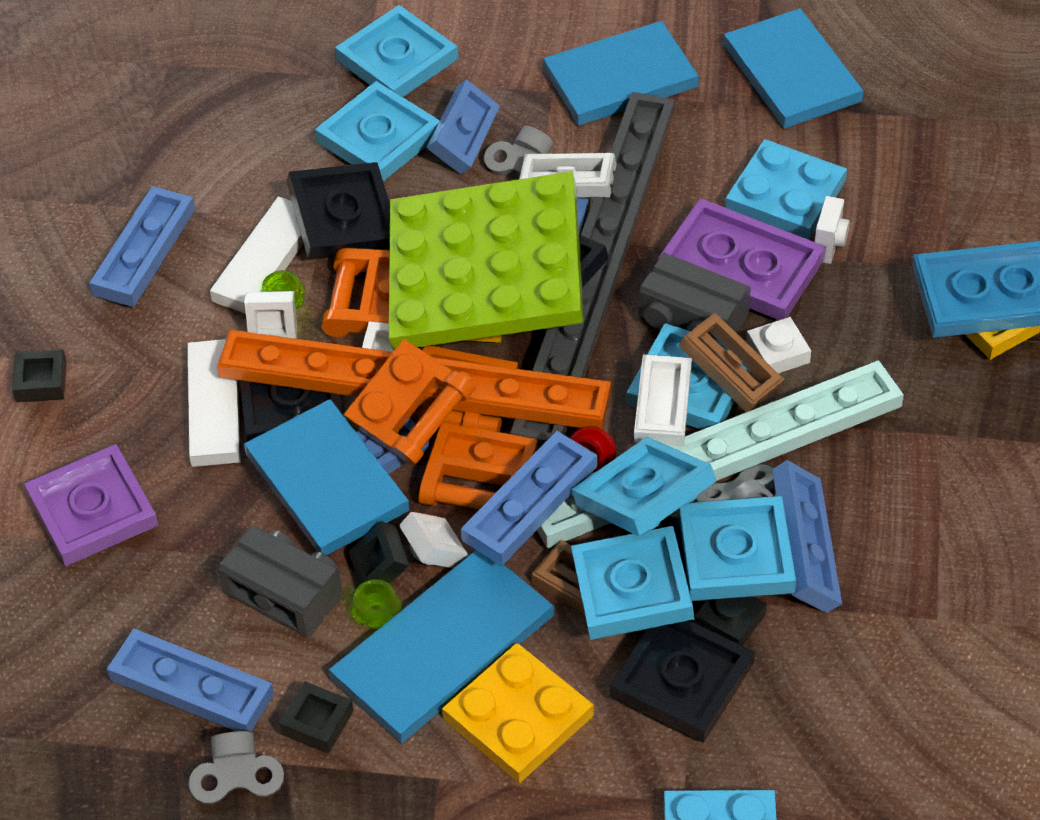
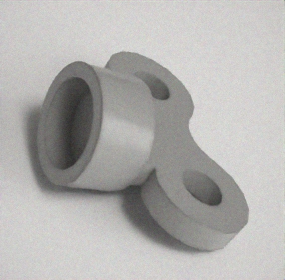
(527, 142)
(743, 486)
(235, 768)

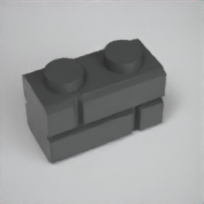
(689, 294)
(281, 579)

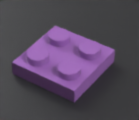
(91, 504)

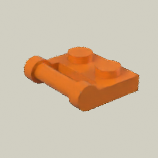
(375, 299)
(398, 392)
(472, 456)

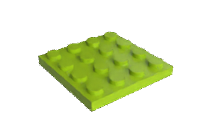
(485, 261)

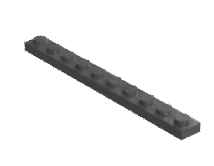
(612, 223)

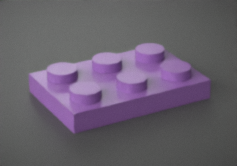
(749, 252)

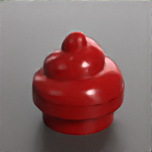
(598, 442)

